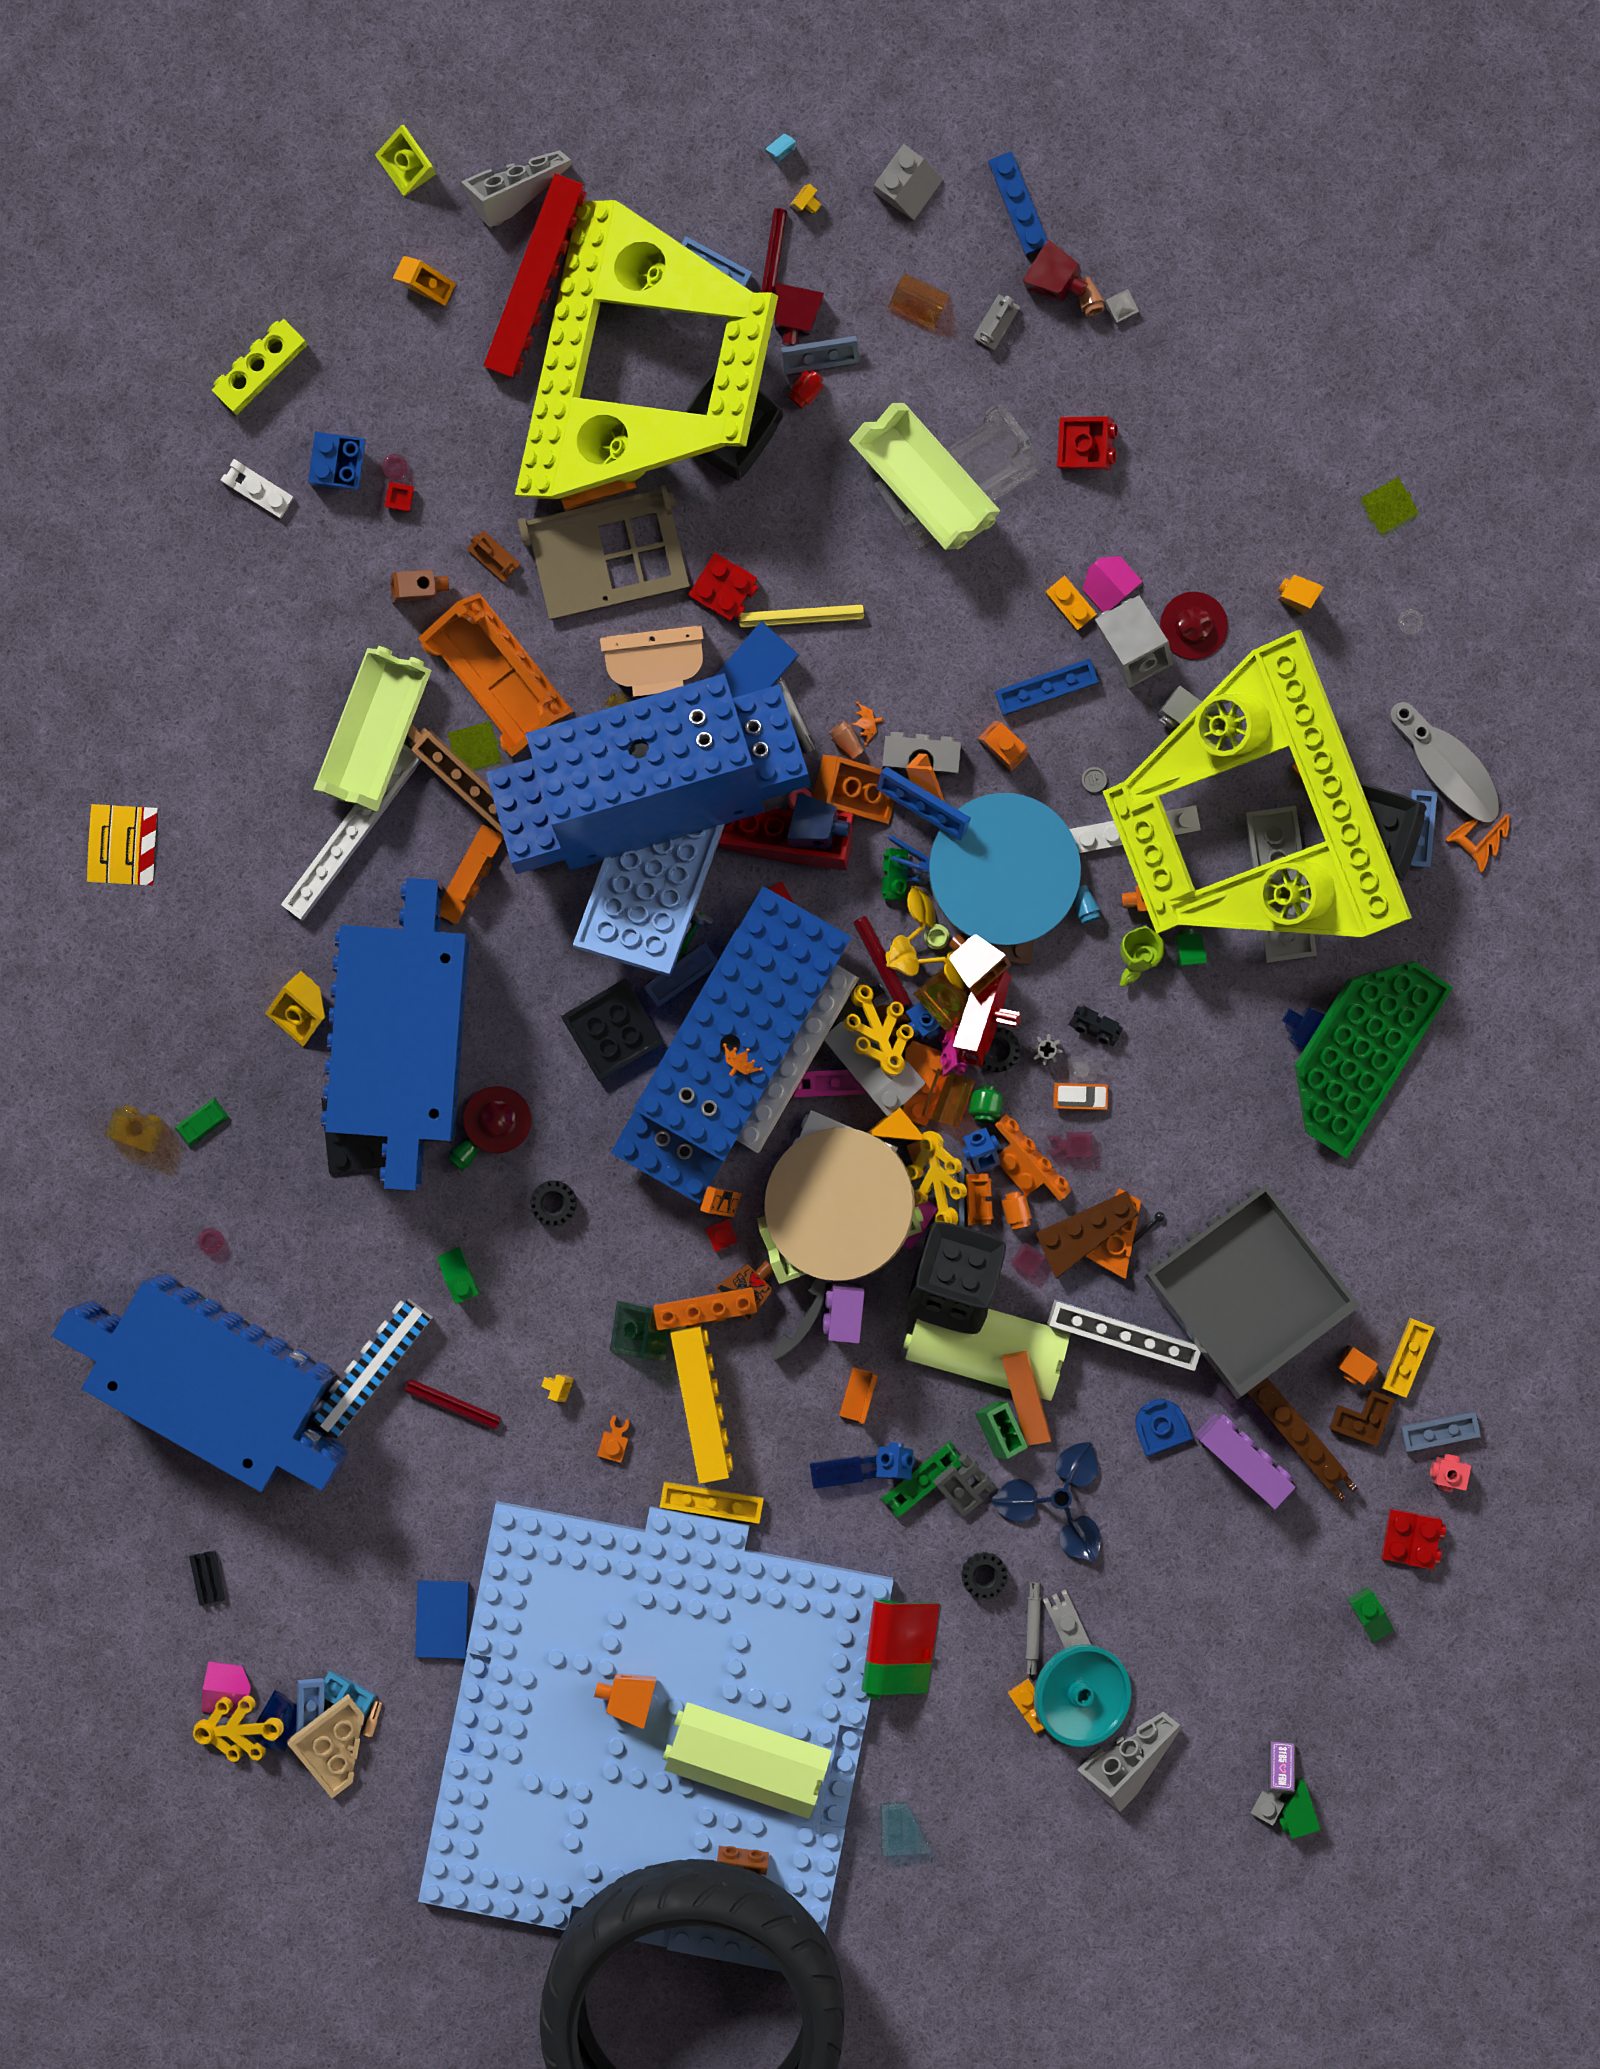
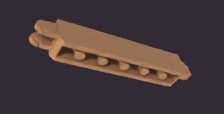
(454, 772)

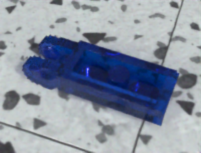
(841, 1471)

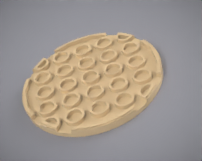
(839, 1204)

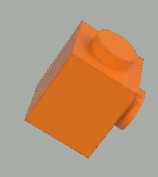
(1357, 1366)

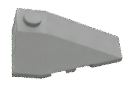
(506, 193)
(885, 1090)
(1127, 1766)

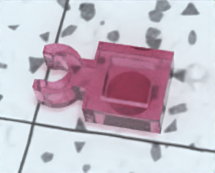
(1076, 1144)

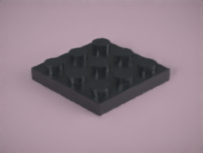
(612, 1029)
(353, 1151)

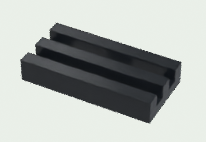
(211, 1598)

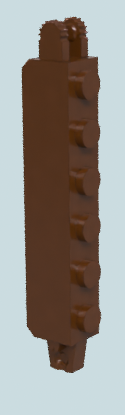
(1300, 1437)

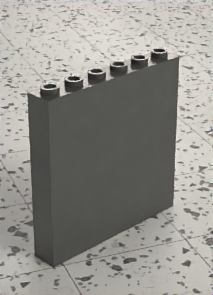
(1251, 1290)

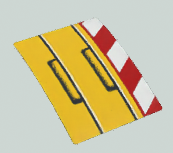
(121, 844)

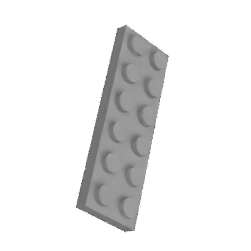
(1272, 837)

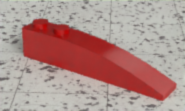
(767, 835)

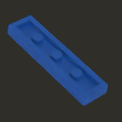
(1018, 202)
(1046, 686)
(923, 803)

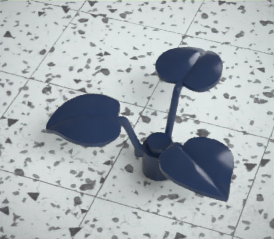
(1076, 1465)

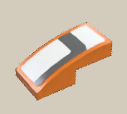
(1080, 1096)

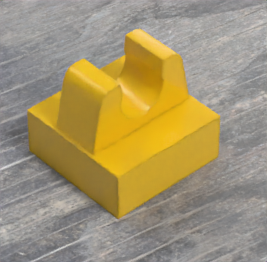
(806, 200)
(558, 1387)

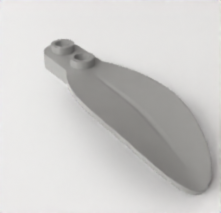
(1449, 765)

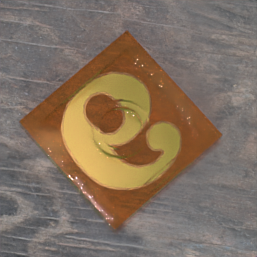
(943, 1000)

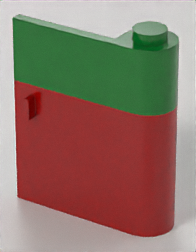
(899, 1648)

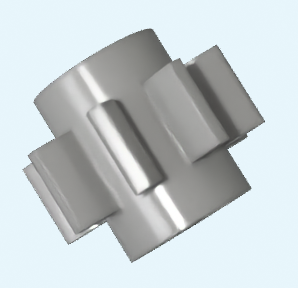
(1051, 1044)

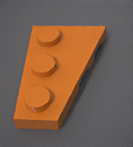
(1116, 1250)

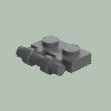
(958, 1490)

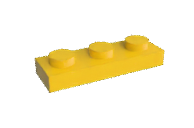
(1408, 1357)

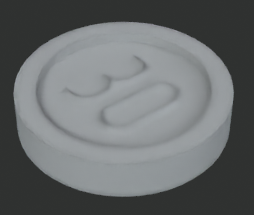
(1094, 779)

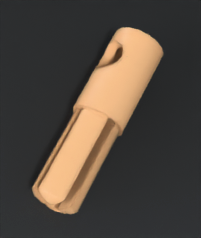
(371, 1722)

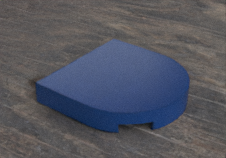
(1161, 1426)

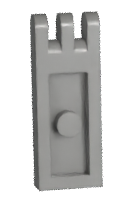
(1066, 1621)

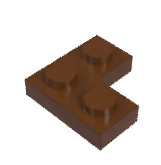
(1365, 1425)

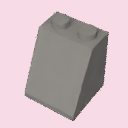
(1134, 641)

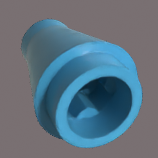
(1086, 906)

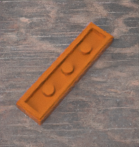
(1026, 1398)

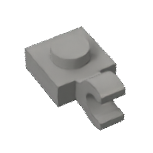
(1268, 1807)

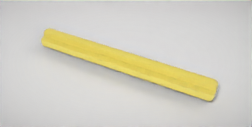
(802, 616)

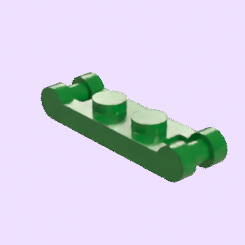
(921, 1480)

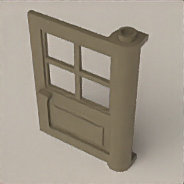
(573, 558)

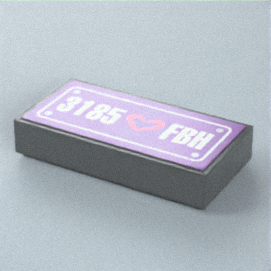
(1281, 1767)

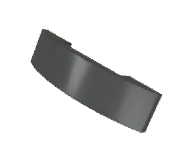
(787, 1343)

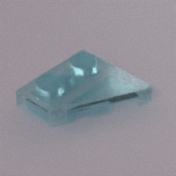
(899, 1831)

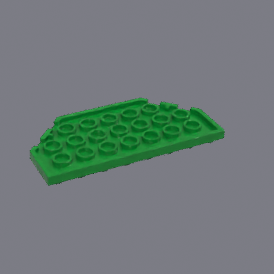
(1364, 1049)

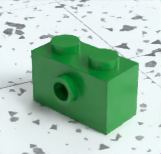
(1001, 1430)

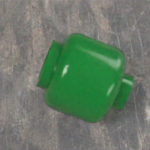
(985, 1105)

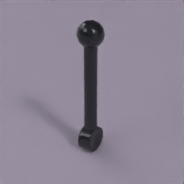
(1159, 1216)

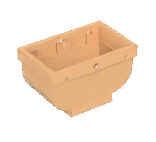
(656, 664)

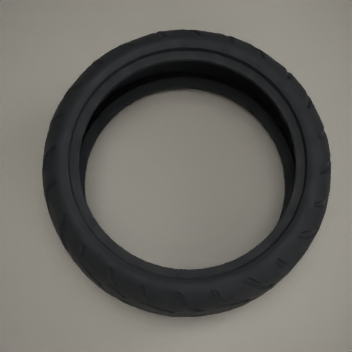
(693, 1896)

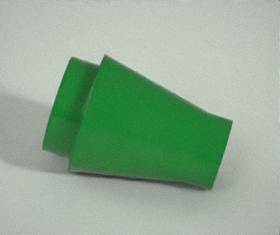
(463, 1154)

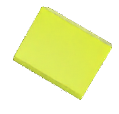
(405, 161)

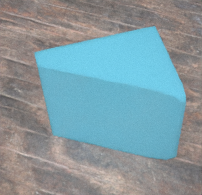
(781, 147)

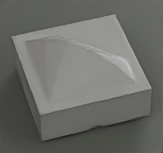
(1122, 306)

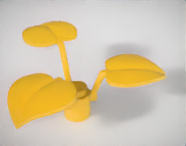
(903, 955)

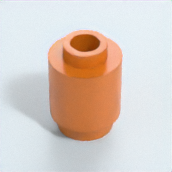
(1016, 1210)

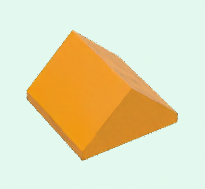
(896, 1127)

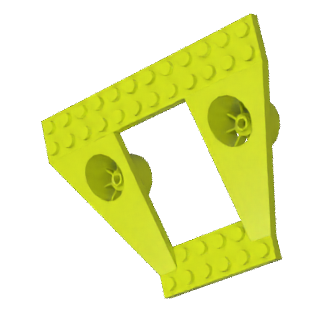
(593, 442)
(1283, 708)

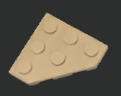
(331, 1745)

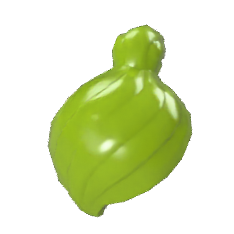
(1147, 947)

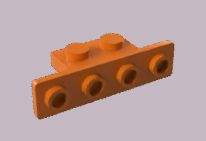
(469, 874)
(1026, 1164)
(704, 1309)

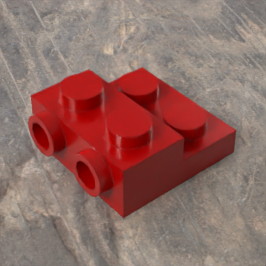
(1086, 443)
(724, 587)
(1413, 1539)

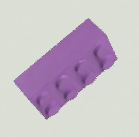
(845, 1312)
(1240, 1456)

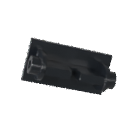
(1105, 1032)

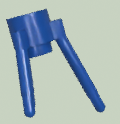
(922, 868)

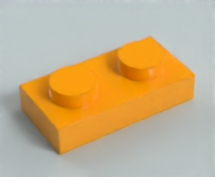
(1070, 603)

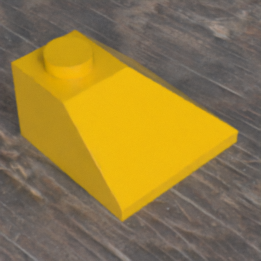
(298, 1008)

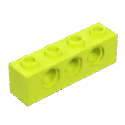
(256, 381)

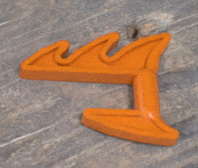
(1481, 851)

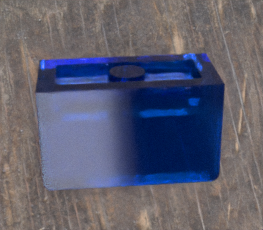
(284, 1709)

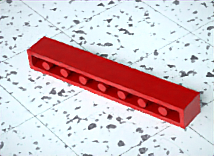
(535, 275)

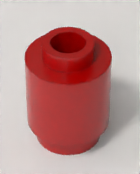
(806, 388)

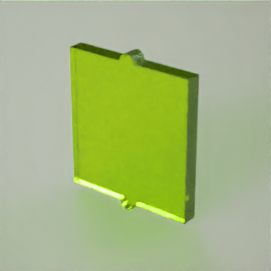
(1389, 505)
(475, 745)

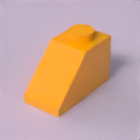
(424, 280)
(1299, 593)

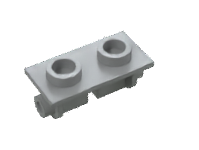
(996, 321)

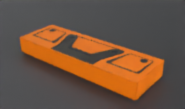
(720, 1201)

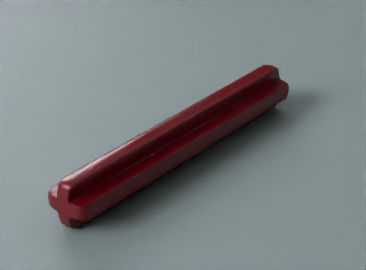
(774, 250)
(879, 959)
(452, 1404)

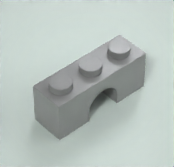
(944, 753)

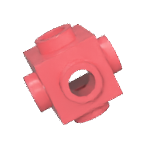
(1459, 1473)

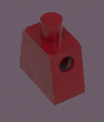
(1054, 274)
(796, 311)

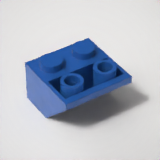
(336, 461)

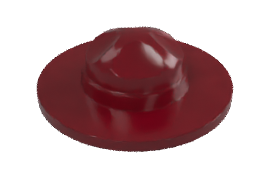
(1194, 625)
(497, 1119)

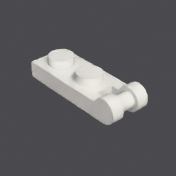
(258, 489)

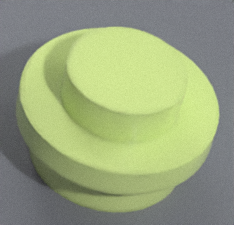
(936, 936)

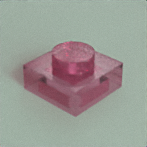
(1027, 1259)

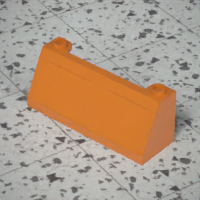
(495, 671)

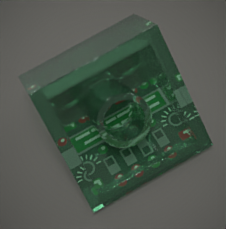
(637, 1333)

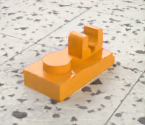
(1024, 1699)

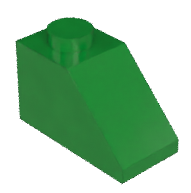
(1189, 948)
(458, 1275)
(1370, 1614)
(1298, 1812)

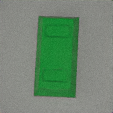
(202, 1122)

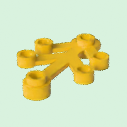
(878, 1033)
(933, 1150)
(235, 1730)

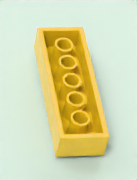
(700, 1404)

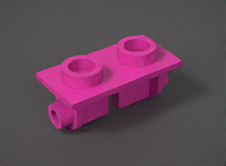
(949, 1057)

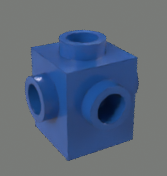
(924, 1030)
(979, 1145)
(894, 1462)

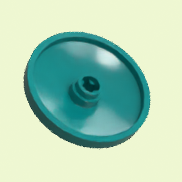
(1082, 1695)

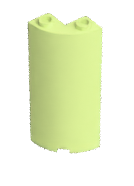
(981, 1353)

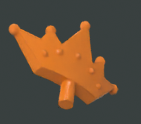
(867, 722)
(739, 1061)

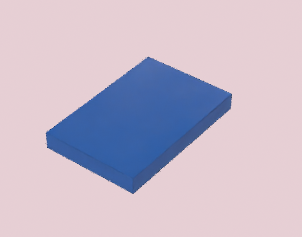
(758, 662)
(441, 1619)

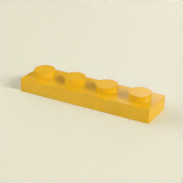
(711, 1502)

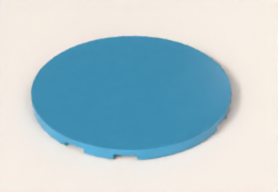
(1009, 871)

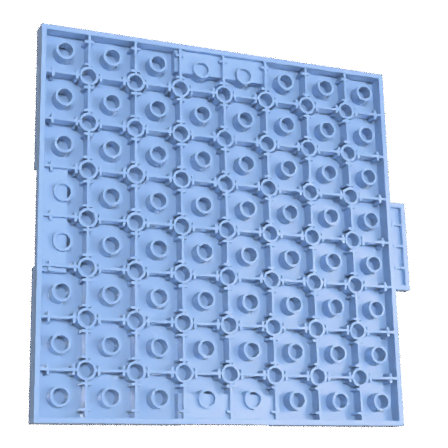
(559, 1797)

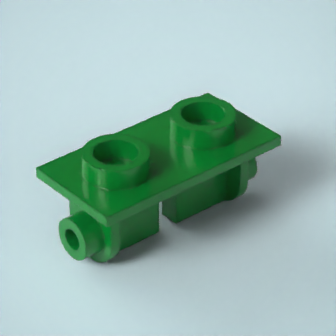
(896, 881)

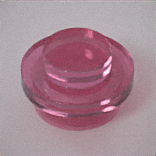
(394, 466)
(210, 1240)

